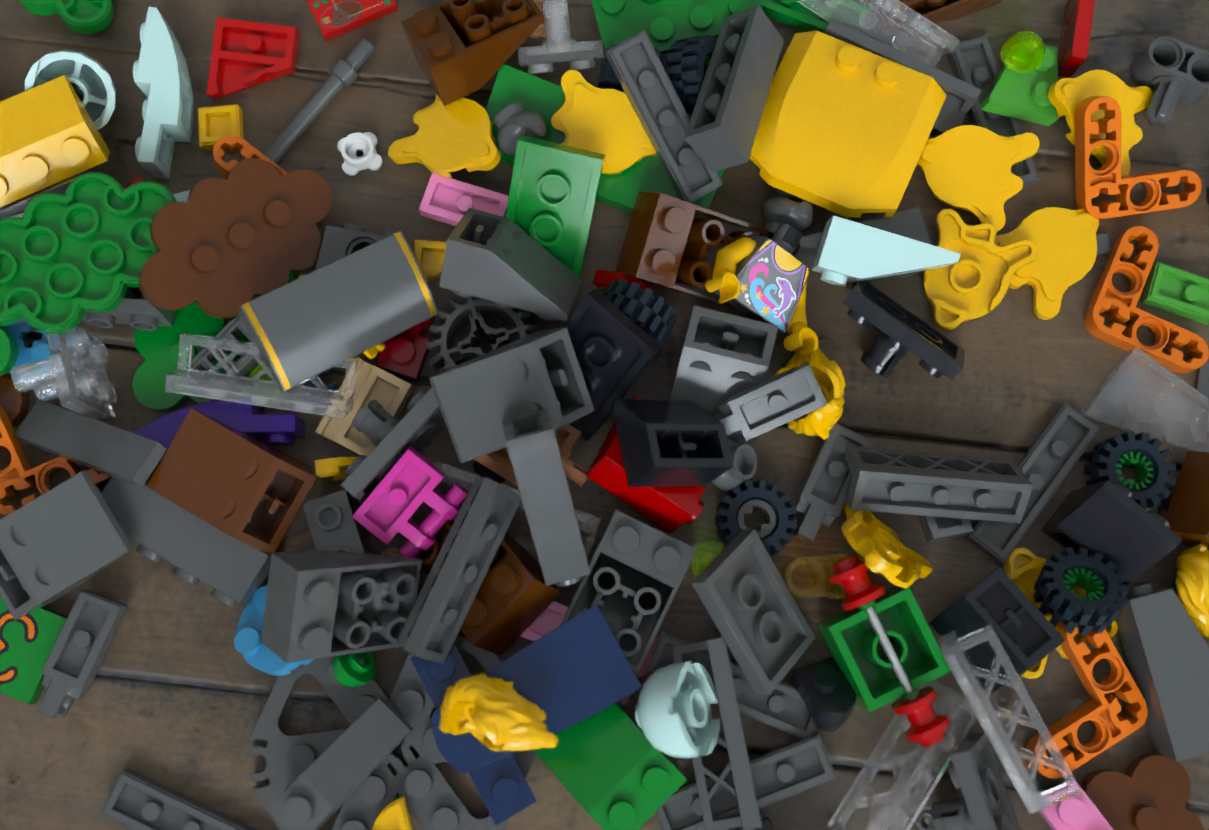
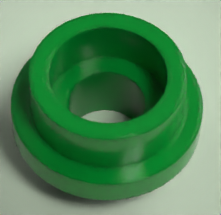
(354, 668)

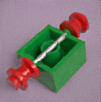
(886, 650)

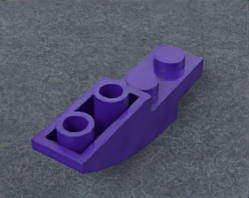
(247, 418)

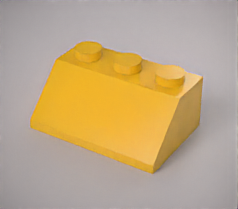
(45, 139)

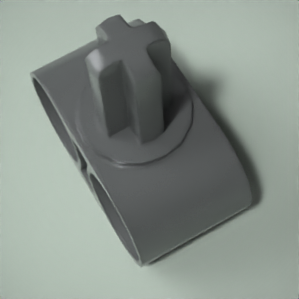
(1173, 73)

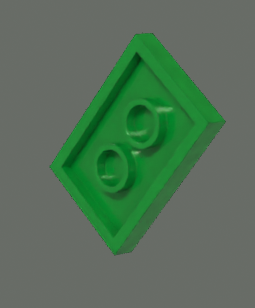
(555, 196)

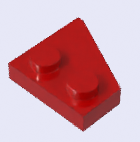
(250, 55)

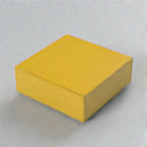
(219, 122)

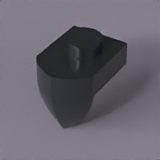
(825, 693)

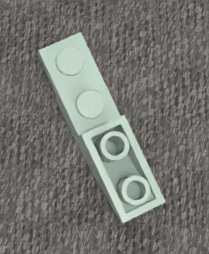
(170, 103)

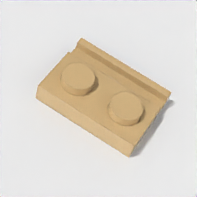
(371, 385)

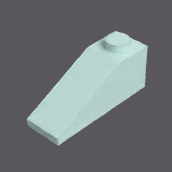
(863, 253)

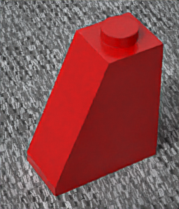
(663, 505)

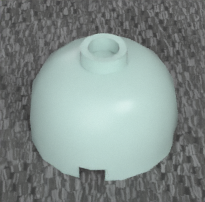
(86, 76)
(677, 710)

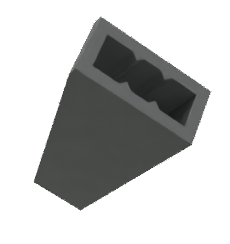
(546, 497)
(1169, 669)

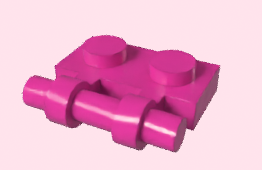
(400, 495)

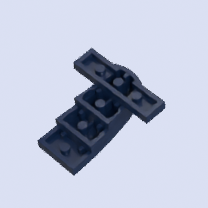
(563, 673)

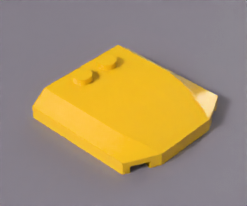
(844, 126)

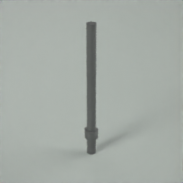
(342, 75)

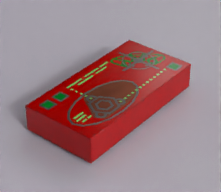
(342, 16)
(1075, 36)

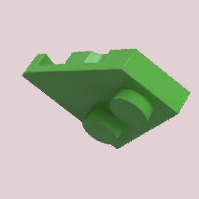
(1025, 94)

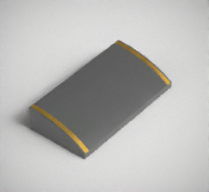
(339, 311)

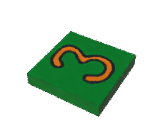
(25, 649)

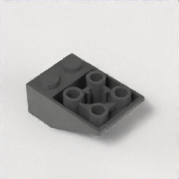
(504, 264)
(721, 358)
(509, 383)
(57, 544)
(633, 583)
(336, 603)

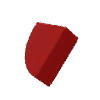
(604, 278)

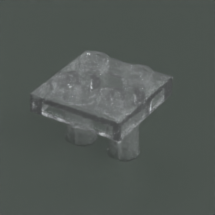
(558, 44)
(73, 374)

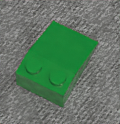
(612, 769)

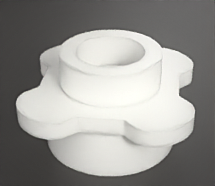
(359, 142)

